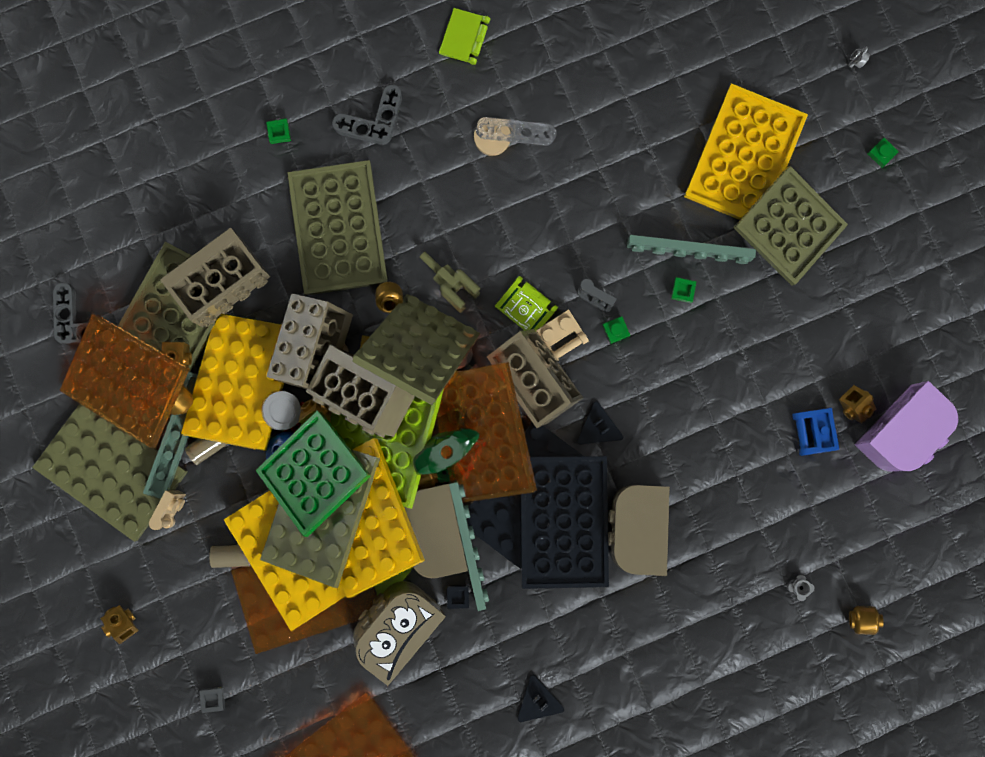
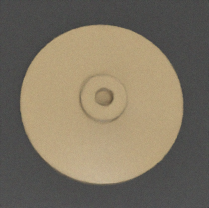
(492, 147)

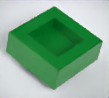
(278, 131)
(883, 152)
(683, 290)
(616, 330)

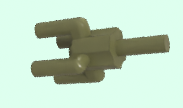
(451, 282)

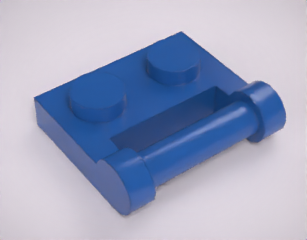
(822, 429)

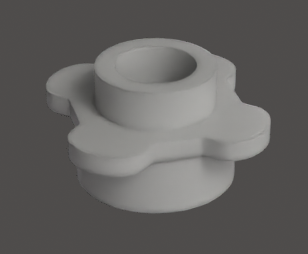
(859, 57)
(805, 592)

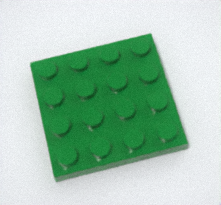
(313, 473)

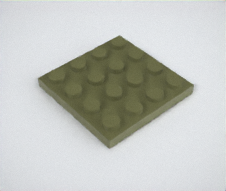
(790, 226)

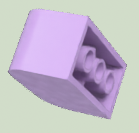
(910, 429)

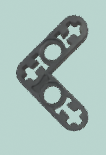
(379, 124)
(75, 329)

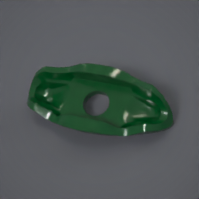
(430, 458)

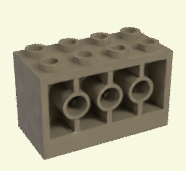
(215, 278)
(304, 338)
(537, 377)
(358, 394)

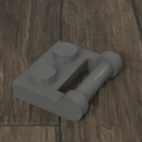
(600, 298)

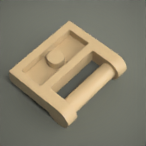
(560, 328)
(165, 511)

